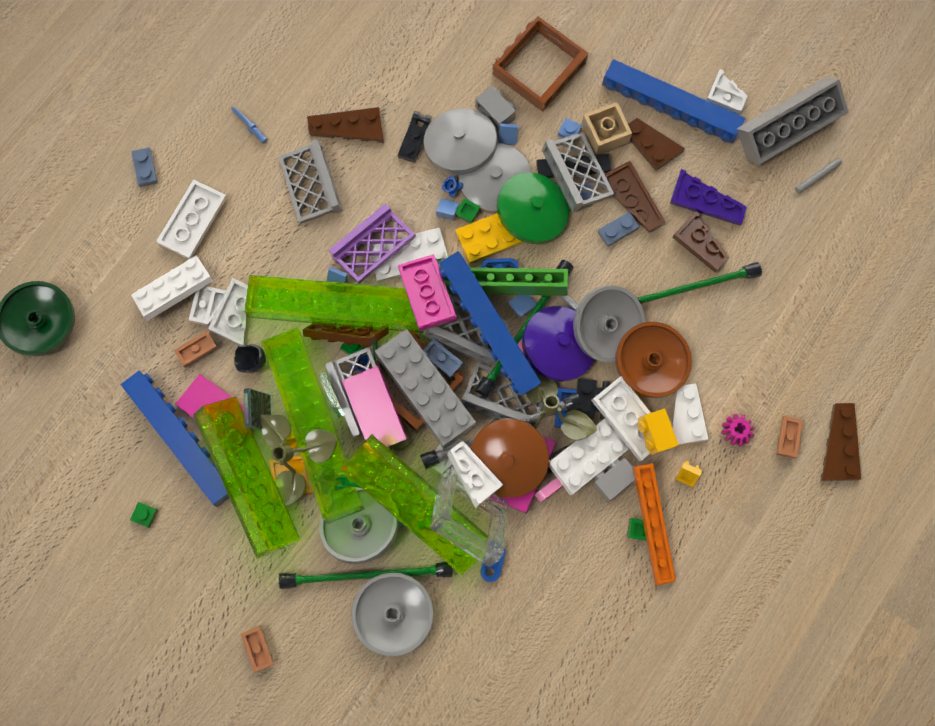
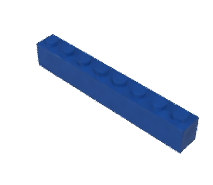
(672, 101)
(490, 323)
(176, 436)

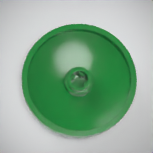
(532, 208)

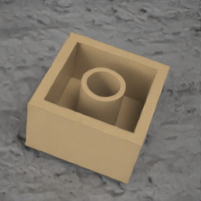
(606, 128)

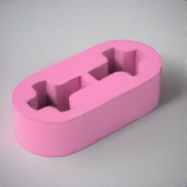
(548, 490)

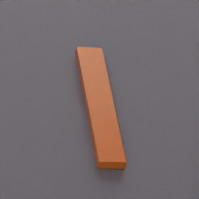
(654, 524)

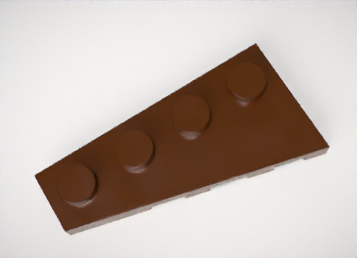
(353, 124)
(634, 196)
(364, 336)
(842, 451)

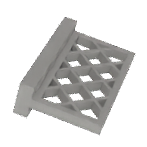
(323, 173)
(565, 179)
(459, 343)
(337, 376)
(494, 409)

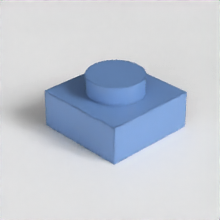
(569, 128)

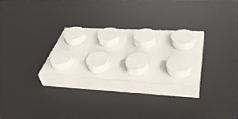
(191, 219)
(422, 245)
(171, 288)
(622, 409)
(587, 457)

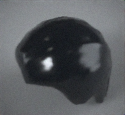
(249, 358)

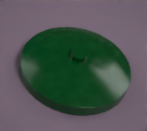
(36, 318)

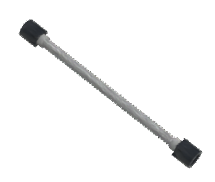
(568, 403)

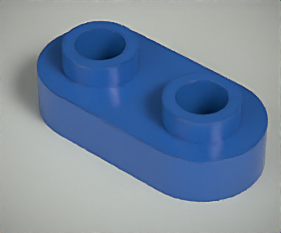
(500, 263)
(497, 566)

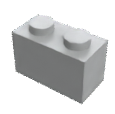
(495, 107)
(614, 480)

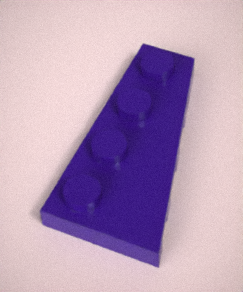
(695, 195)

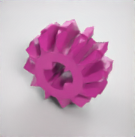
(731, 424)

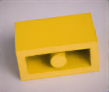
(657, 431)

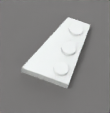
(230, 315)
(688, 416)

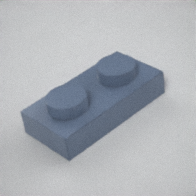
(144, 167)
(618, 229)
(442, 358)

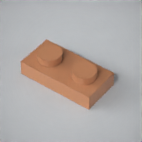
(195, 349)
(789, 437)
(257, 649)

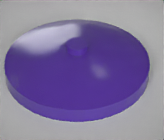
(552, 347)

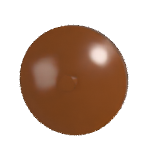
(653, 359)
(513, 454)

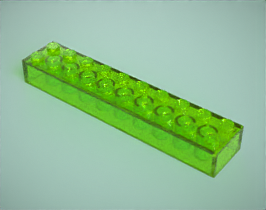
(329, 303)
(308, 412)

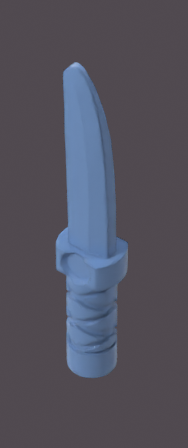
(251, 126)

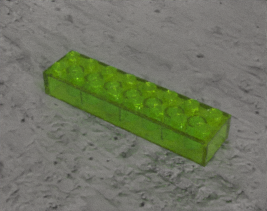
(246, 477)
(407, 498)

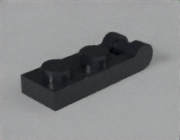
(414, 137)

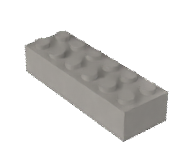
(792, 120)
(425, 389)

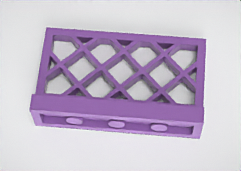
(362, 235)

